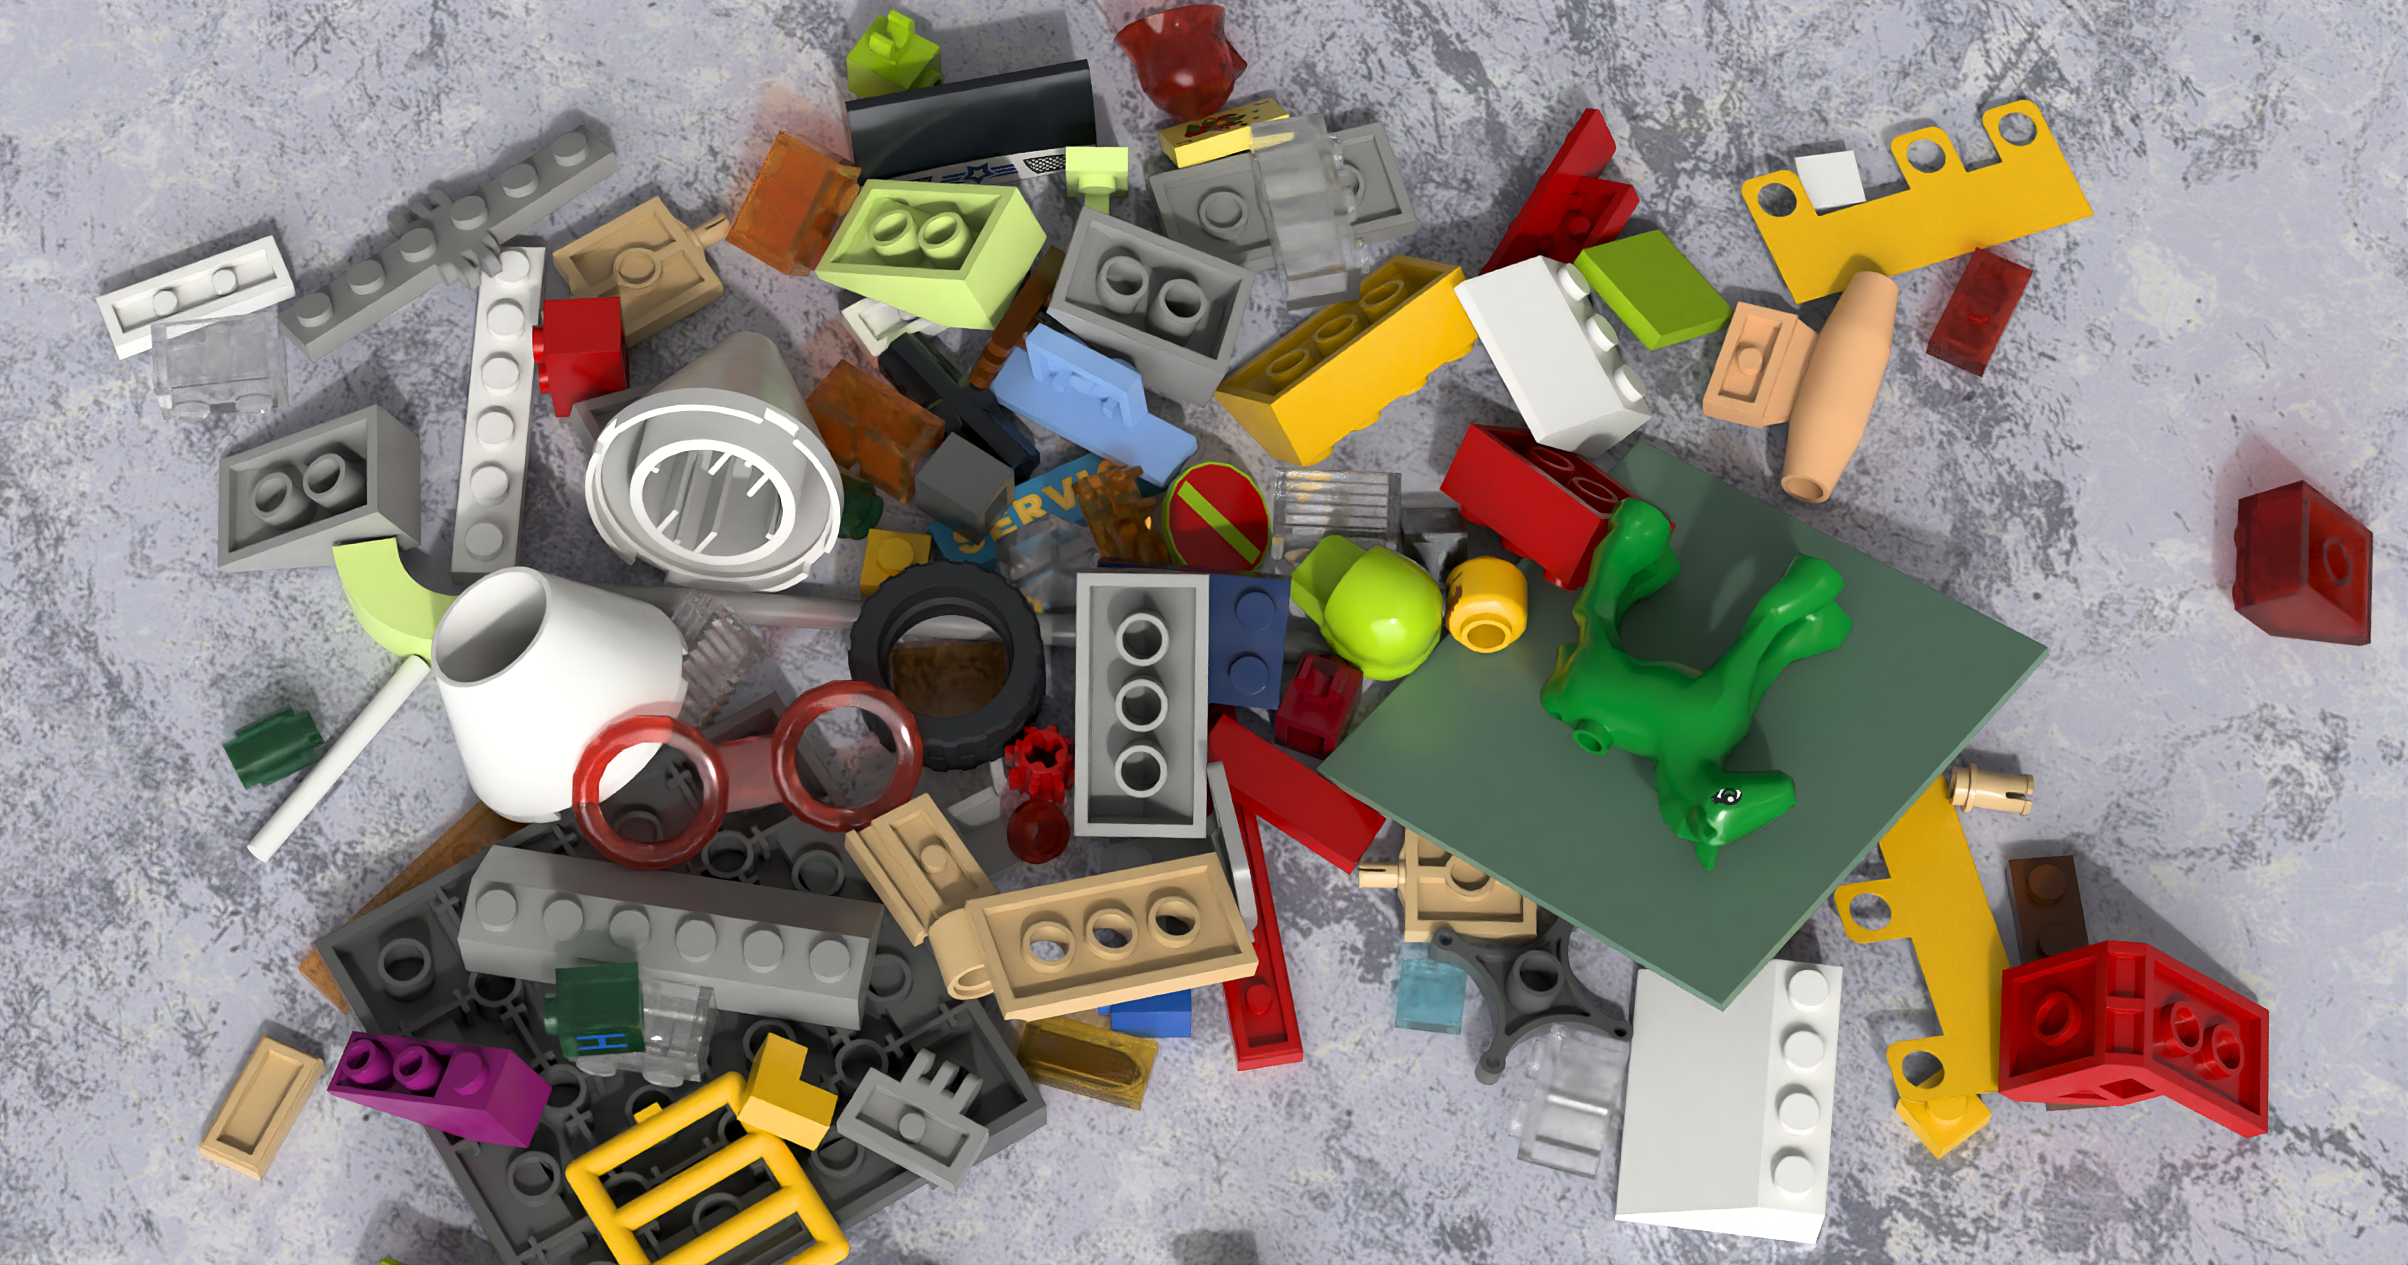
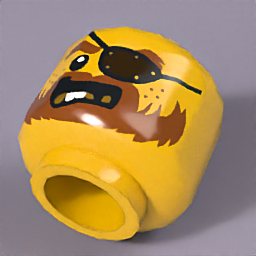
(1486, 603)

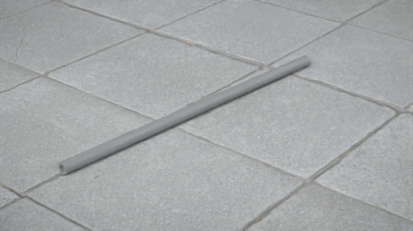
(841, 613)

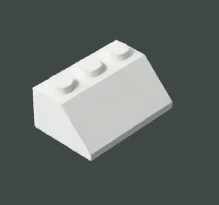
(1556, 355)

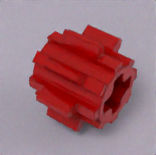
(1041, 764)

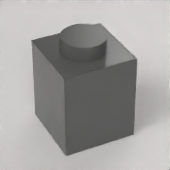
(963, 487)

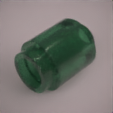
(274, 747)

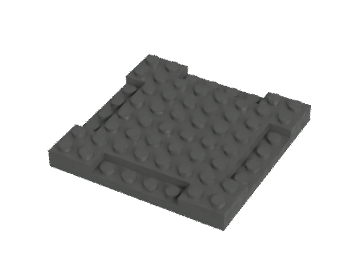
(408, 979)

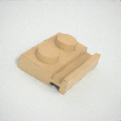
(917, 865)

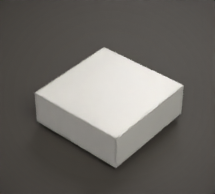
(1830, 180)

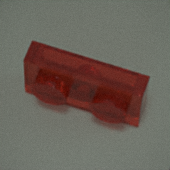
(1979, 312)

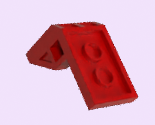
(2132, 1027)

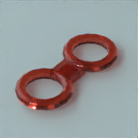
(745, 773)

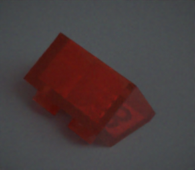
(2303, 567)

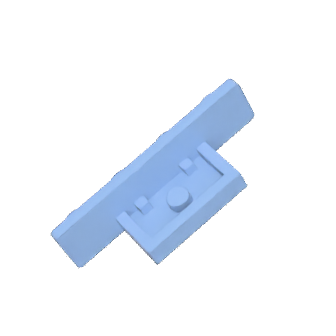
(1091, 404)

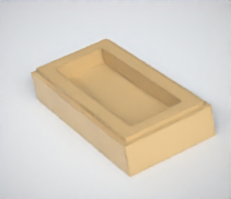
(262, 1107)

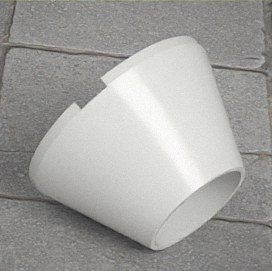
(539, 672)

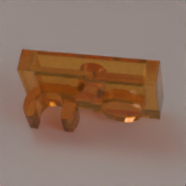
(1120, 515)

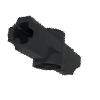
(969, 411)

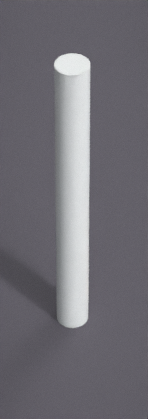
(338, 758)

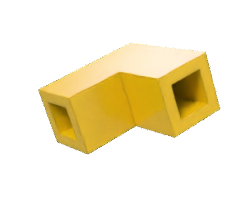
(780, 1101)

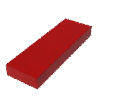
(1293, 796)

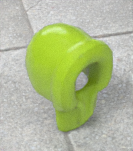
(1370, 606)

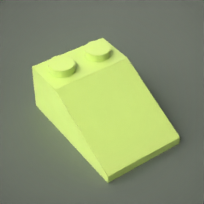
(936, 249)

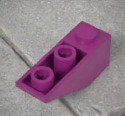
(444, 1085)

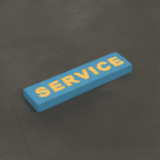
(1033, 498)

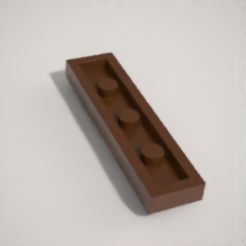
(2046, 914)

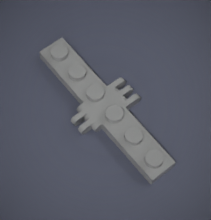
(447, 242)

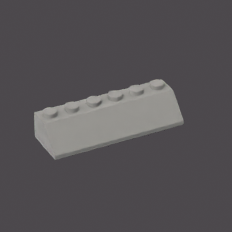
(751, 942)

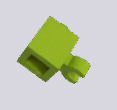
(892, 59)

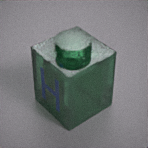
(597, 1010)

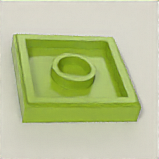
(1654, 289)

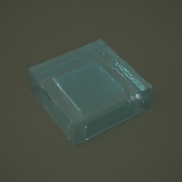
(1430, 997)

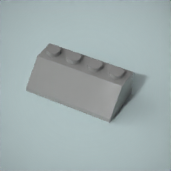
(1141, 703)

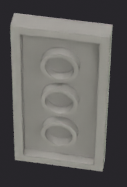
(1220, 212)

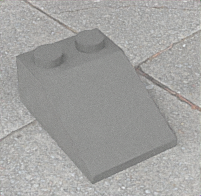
(1151, 304)
(320, 491)

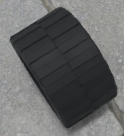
(966, 591)

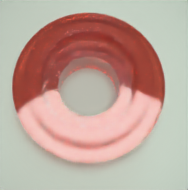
(1051, 836)

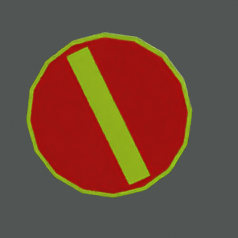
(1216, 518)

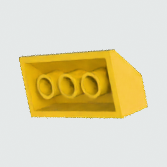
(1351, 360)

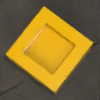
(889, 554)
(1943, 1122)

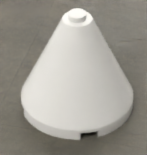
(718, 475)

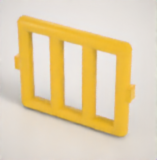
(658, 1124)

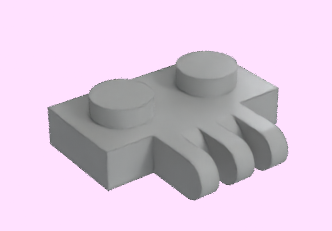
(918, 1120)

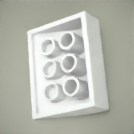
(1732, 1105)

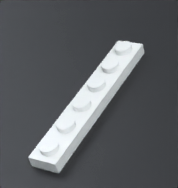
(499, 417)

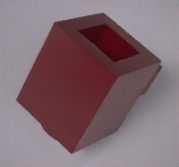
(1318, 705)

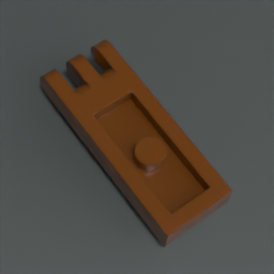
(1019, 320)

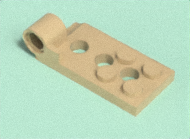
(990, 940)

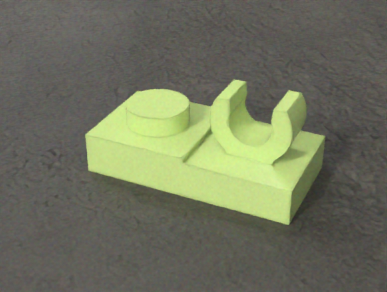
(1097, 174)

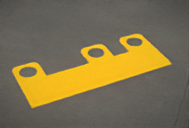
(1930, 222)
(1945, 912)

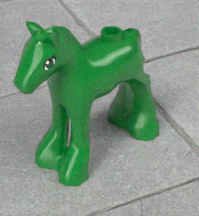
(1674, 711)

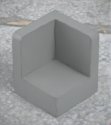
(983, 832)

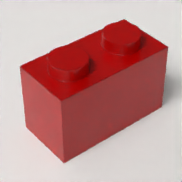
(581, 350)

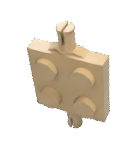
(648, 263)
(1451, 894)

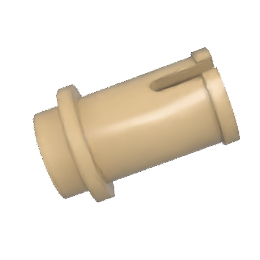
(1989, 789)

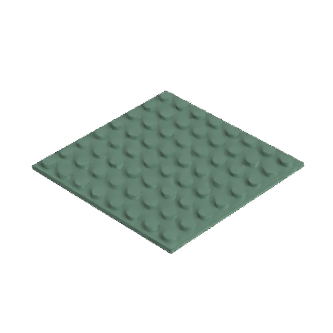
(1859, 730)

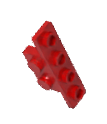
(1570, 203)

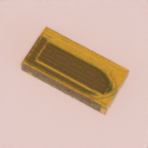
(1088, 1060)

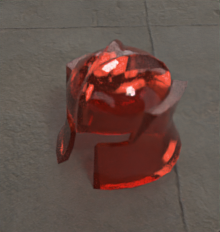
(1183, 60)

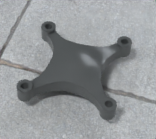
(1525, 992)

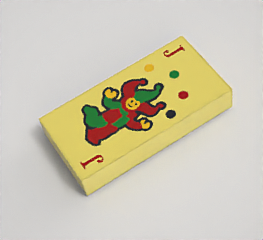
(1216, 134)

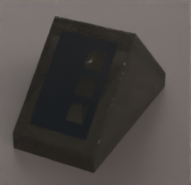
(1434, 540)

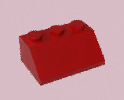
(1536, 497)

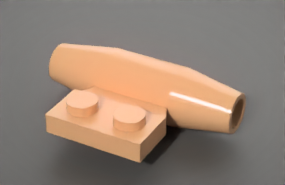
(1819, 383)

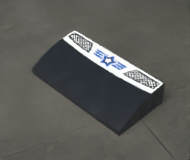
(975, 128)

